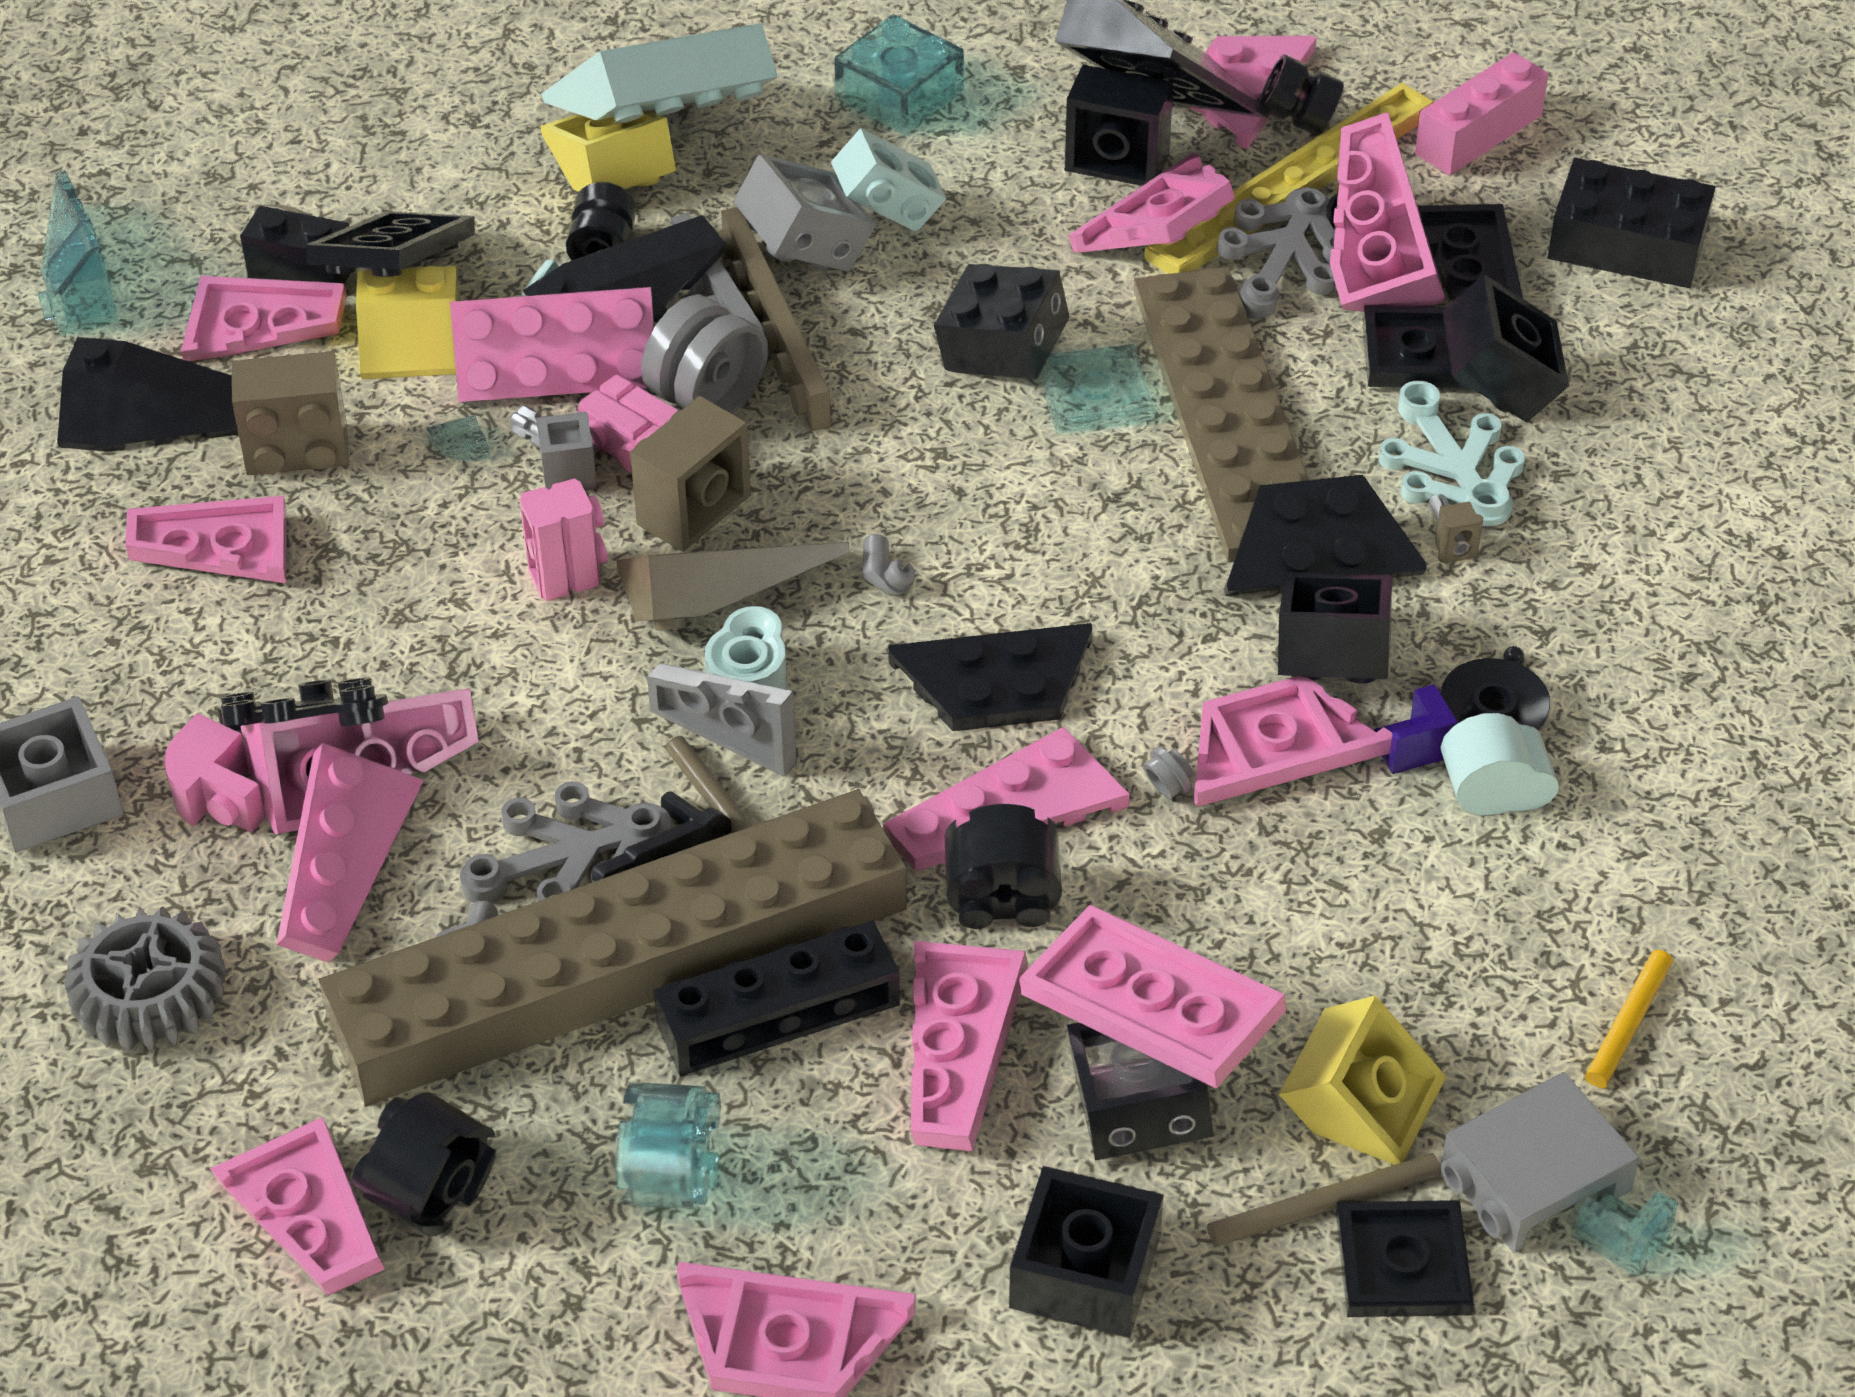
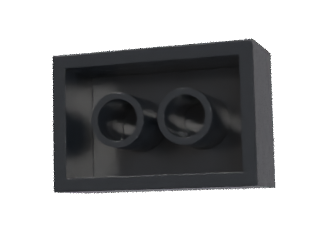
(1631, 222)

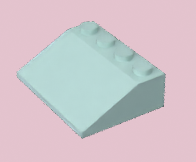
(667, 75)

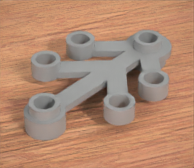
(1304, 212)
(570, 846)

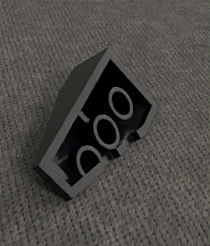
(662, 260)
(136, 394)

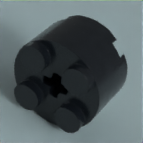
(1002, 866)
(425, 1161)

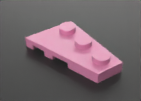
(214, 537)

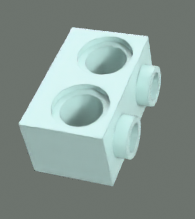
(888, 180)

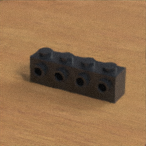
(776, 997)

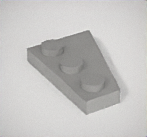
(730, 712)

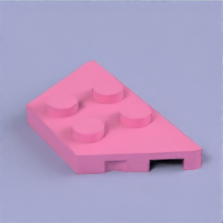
(1250, 62)
(1159, 209)
(1278, 737)
(787, 1332)

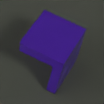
(1419, 739)

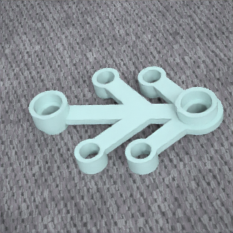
(1489, 496)

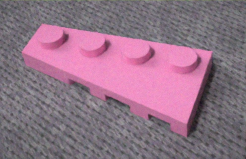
(1048, 776)
(341, 844)
(958, 1037)

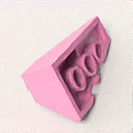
(409, 739)

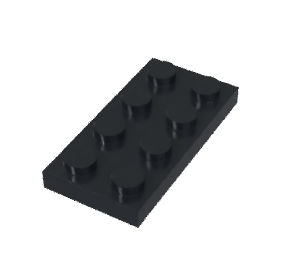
(390, 242)

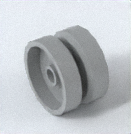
(704, 353)

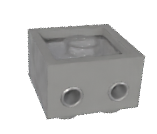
(803, 214)

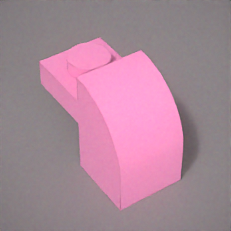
(206, 775)

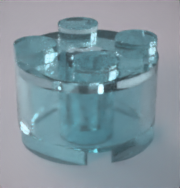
(666, 1146)

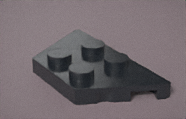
(1319, 529)
(996, 675)

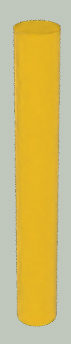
(1629, 1019)

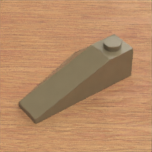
(700, 583)

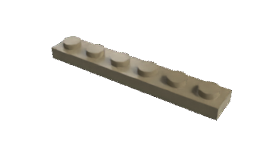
(792, 356)

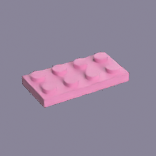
(549, 343)
(1153, 995)

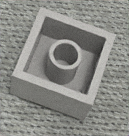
(53, 775)

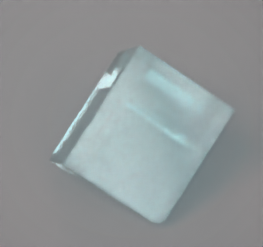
(1624, 1233)

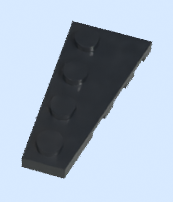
(1470, 243)

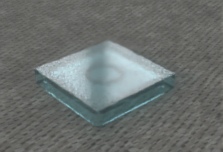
(1096, 389)

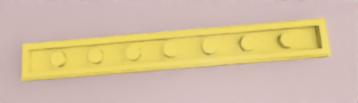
(1307, 167)

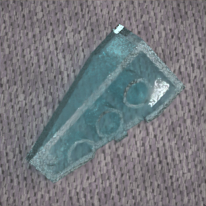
(73, 266)

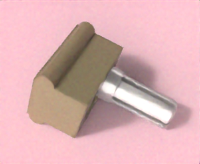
(1457, 529)

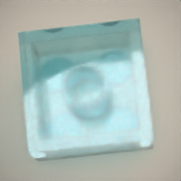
(899, 74)

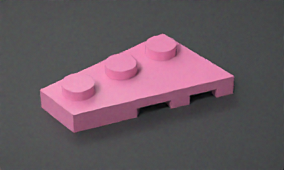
(259, 314)
(305, 1205)

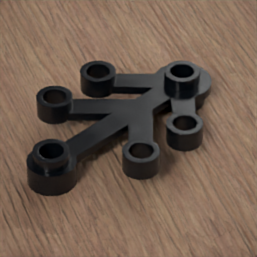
(356, 705)

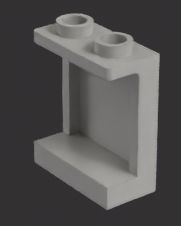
(1536, 1159)

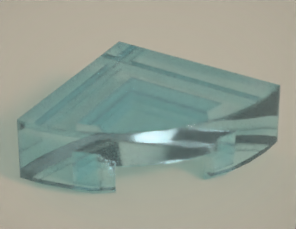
(459, 437)

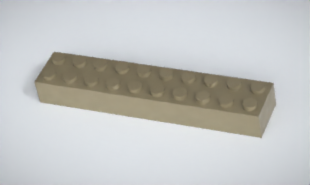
(609, 945)

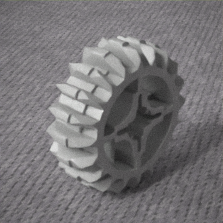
(149, 986)

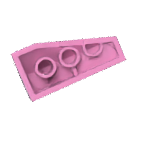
(1379, 233)

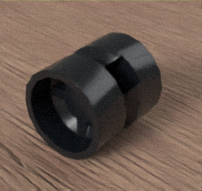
(1315, 102)
(600, 219)

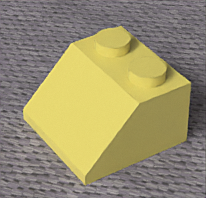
(611, 151)
(406, 322)
(1363, 1081)

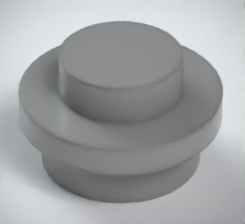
(1169, 772)

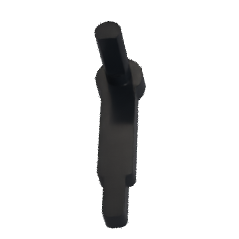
(695, 829)

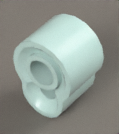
(749, 648)
(1498, 765)

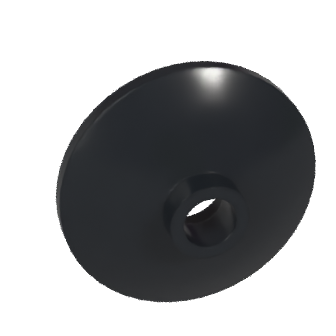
(1496, 687)

